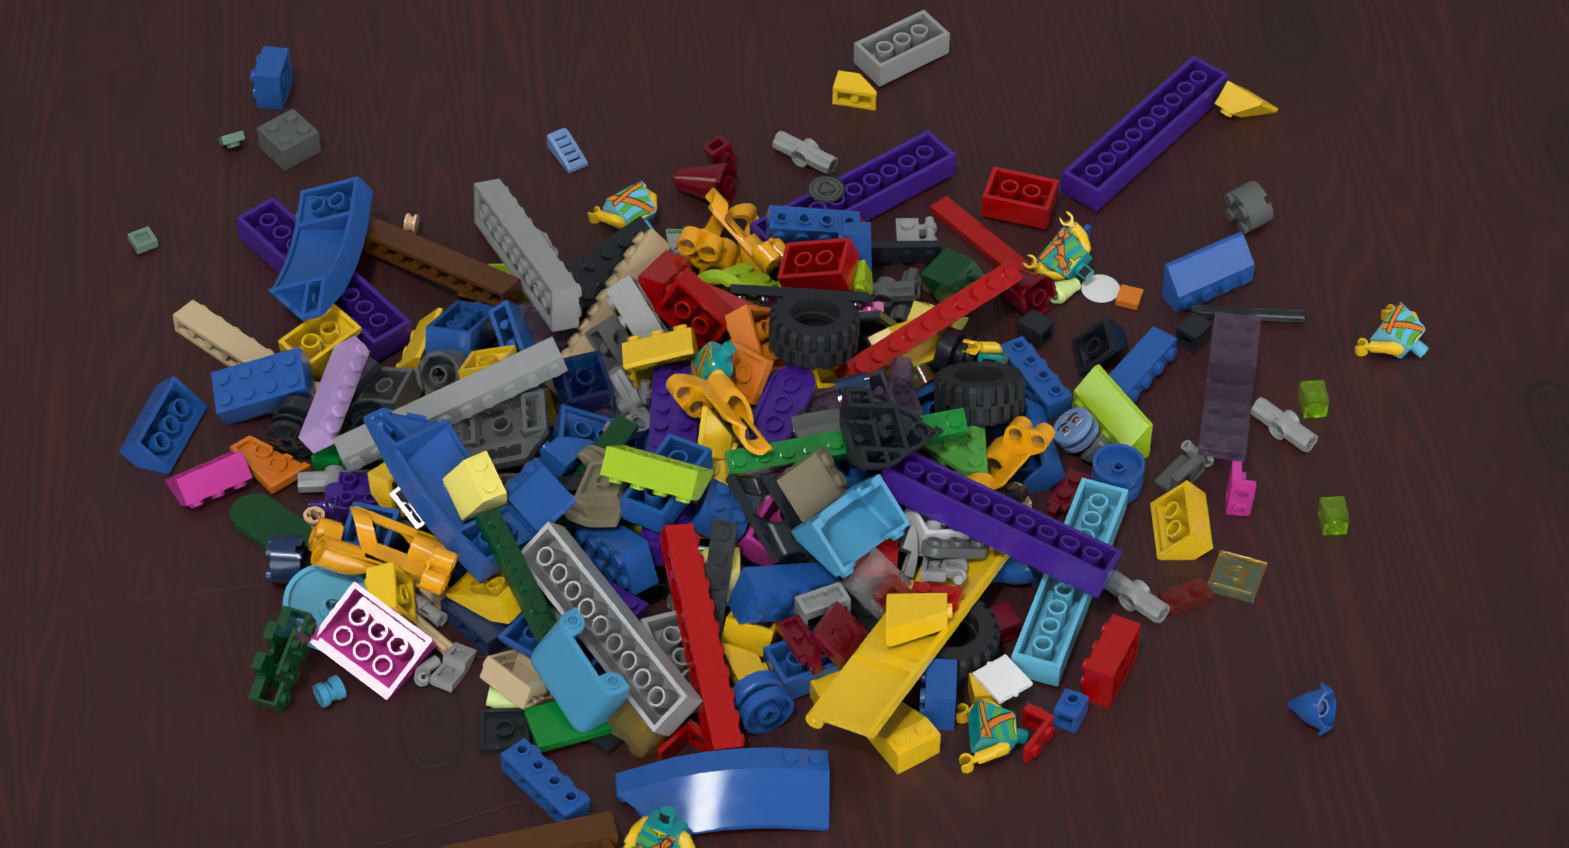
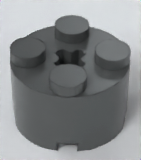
(1248, 207)
(430, 369)

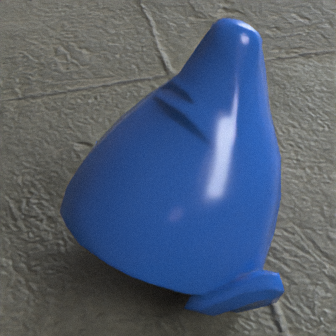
(1017, 573)
(1316, 708)

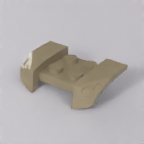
(596, 497)

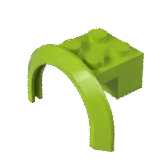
(741, 273)

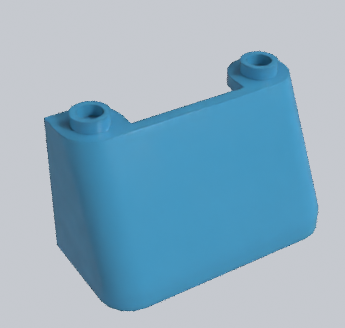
(852, 526)
(572, 680)

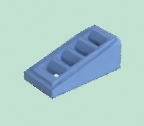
(561, 139)

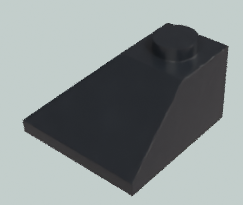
(1098, 344)

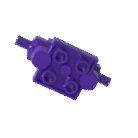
(341, 494)

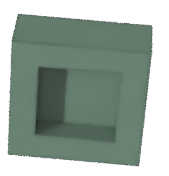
(232, 140)
(142, 240)

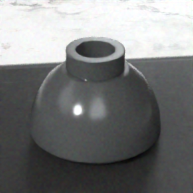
(1088, 453)

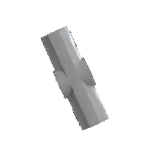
(805, 152)
(627, 396)
(1284, 424)
(317, 480)
(1137, 597)

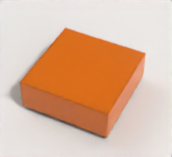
(1129, 297)

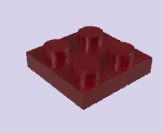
(838, 634)

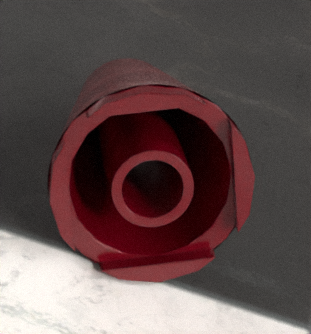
(701, 178)
(1032, 292)

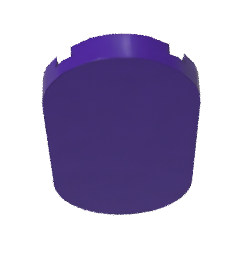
(781, 399)

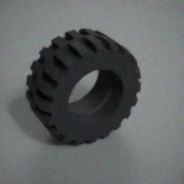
(814, 329)
(985, 389)
(983, 632)

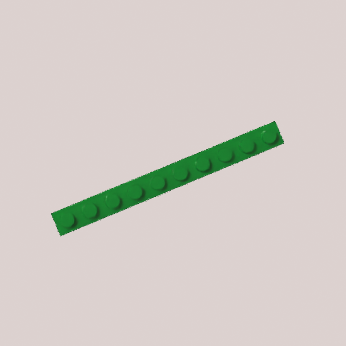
(788, 452)

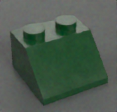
(950, 274)

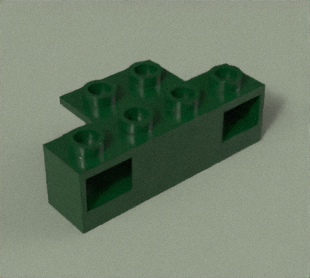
(283, 658)

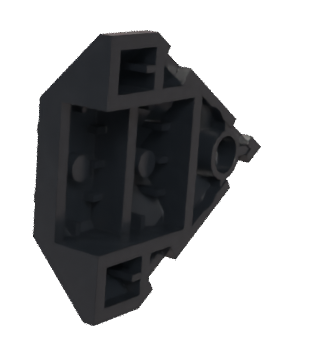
(879, 431)

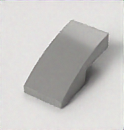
(909, 545)
(454, 667)

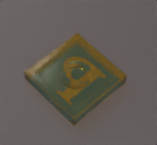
(1237, 576)

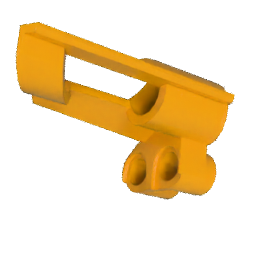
(708, 248)
(761, 255)
(723, 396)
(1010, 451)
(337, 555)
(425, 557)

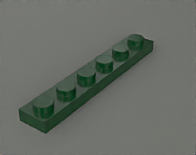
(516, 572)

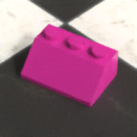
(210, 479)

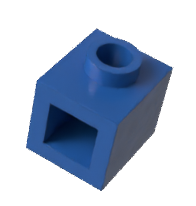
(1070, 710)

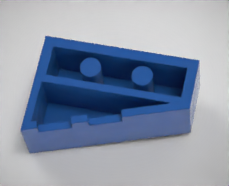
(861, 237)

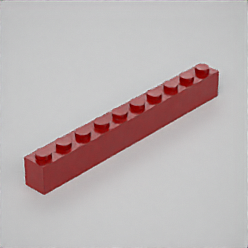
(932, 321)
(700, 637)

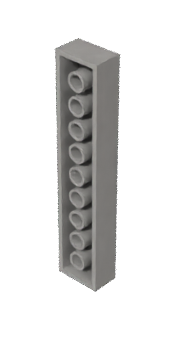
(527, 255)
(610, 629)

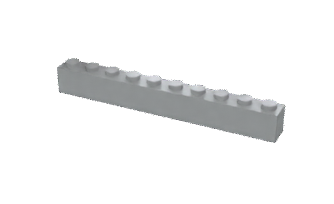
(464, 397)

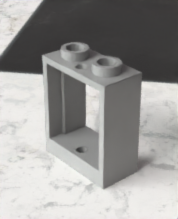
(818, 601)

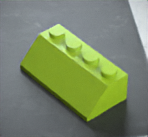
(1114, 411)
(655, 472)

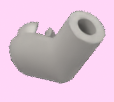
(1190, 449)
(423, 671)

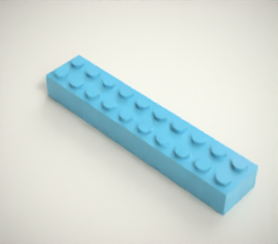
(1060, 607)

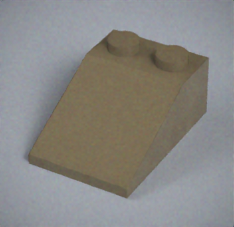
(812, 483)

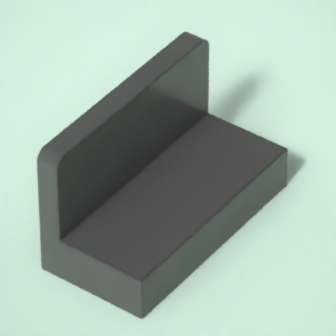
(816, 423)
(1181, 470)

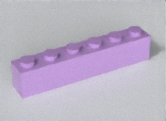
(334, 394)

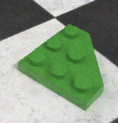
(963, 455)

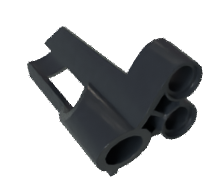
(774, 536)

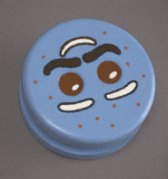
(1075, 430)

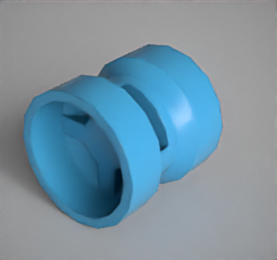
(329, 691)

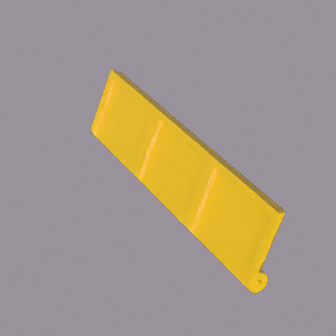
(881, 676)

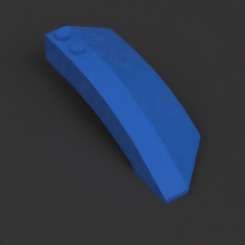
(324, 246)
(419, 458)
(734, 789)

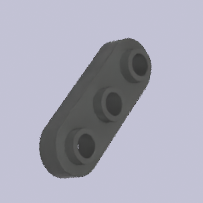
(953, 548)

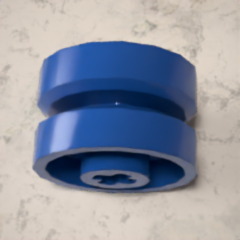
(1120, 467)
(762, 702)

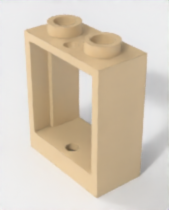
(515, 678)

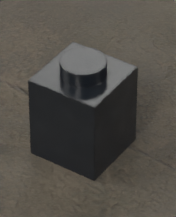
(1035, 328)
(1193, 333)

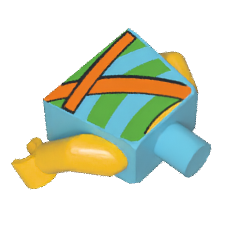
(626, 207)
(1396, 334)

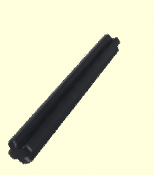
(1265, 313)

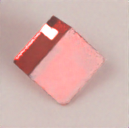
(889, 585)

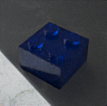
(585, 382)

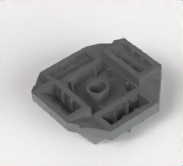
(508, 430)

